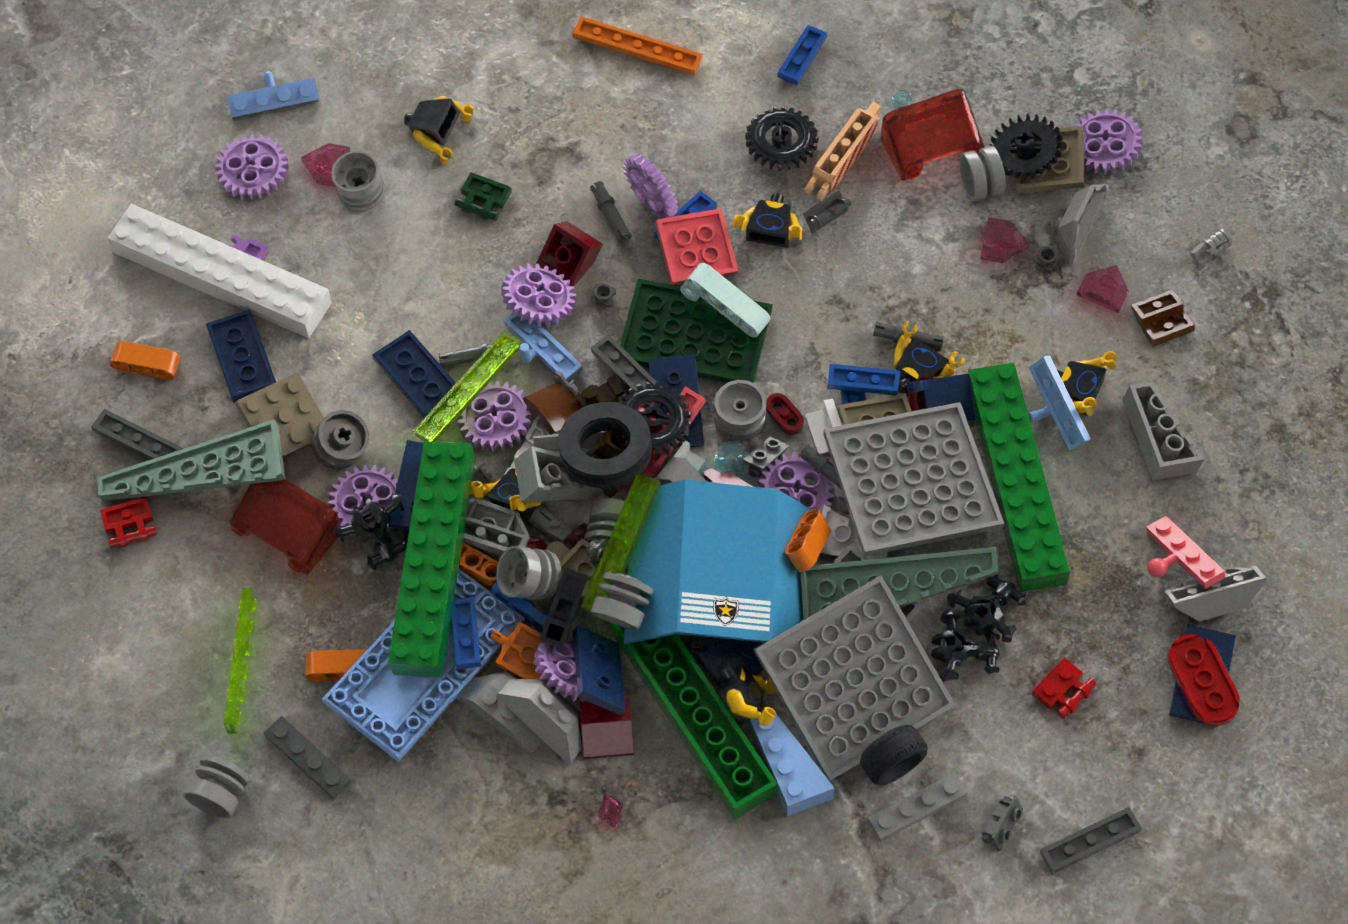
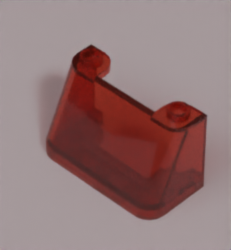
(930, 132)
(287, 521)

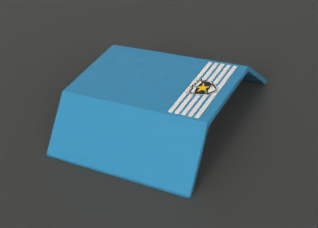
(718, 563)

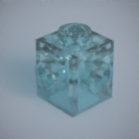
(728, 450)

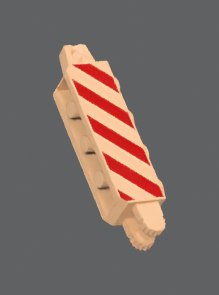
(844, 151)

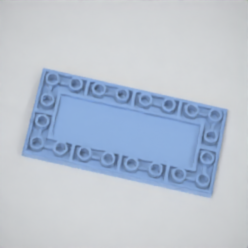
(401, 708)

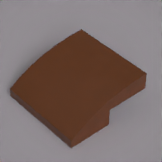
(1162, 318)
(552, 405)

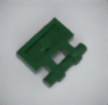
(486, 191)

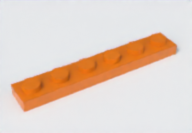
(637, 45)

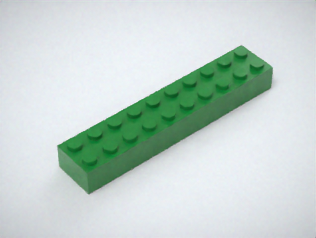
(1018, 478)
(432, 560)
(701, 720)

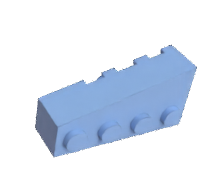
(797, 775)

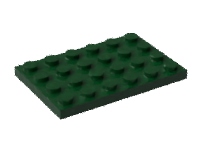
(670, 325)

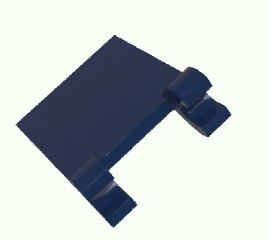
(946, 391)

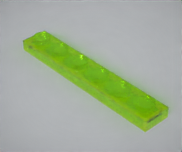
(468, 387)
(624, 535)
(239, 669)

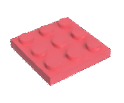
(696, 239)

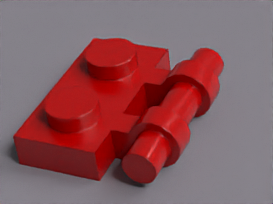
(126, 516)
(1058, 683)

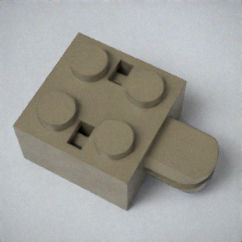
(575, 560)

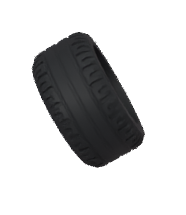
(893, 754)

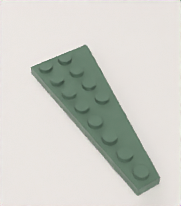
(907, 577)

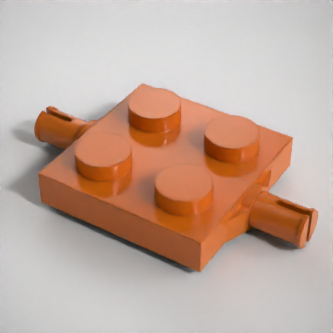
(518, 651)

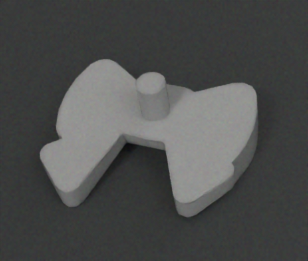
(570, 386)

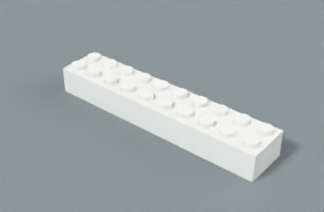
(220, 270)

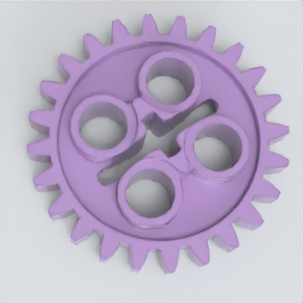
(1112, 134)
(251, 167)
(650, 186)
(538, 295)
(496, 416)
(799, 471)
(349, 494)
(558, 667)

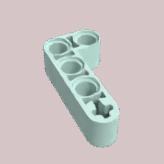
(725, 298)

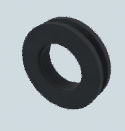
(605, 472)

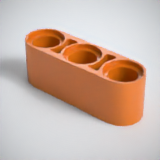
(145, 360)
(808, 540)
(480, 571)
(330, 664)

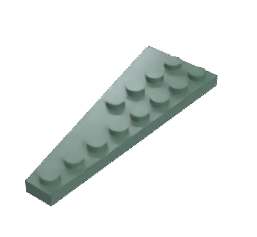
(226, 461)

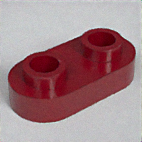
(785, 415)

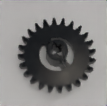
(1025, 146)
(778, 152)
(676, 420)

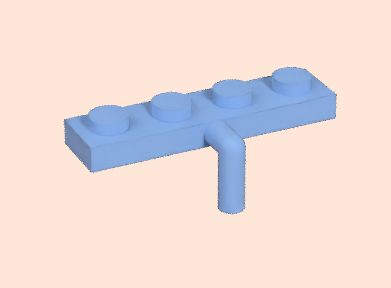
(272, 96)
(543, 346)
(1058, 403)

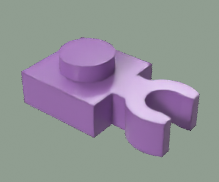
(250, 247)

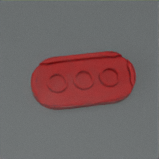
(1203, 680)

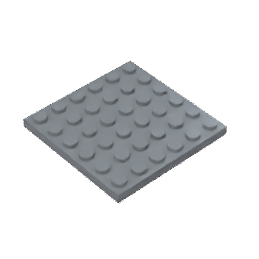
(912, 479)
(853, 676)

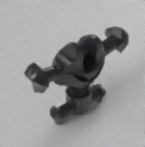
(372, 523)
(986, 610)
(956, 647)

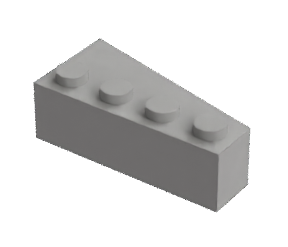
(1161, 440)
(545, 479)

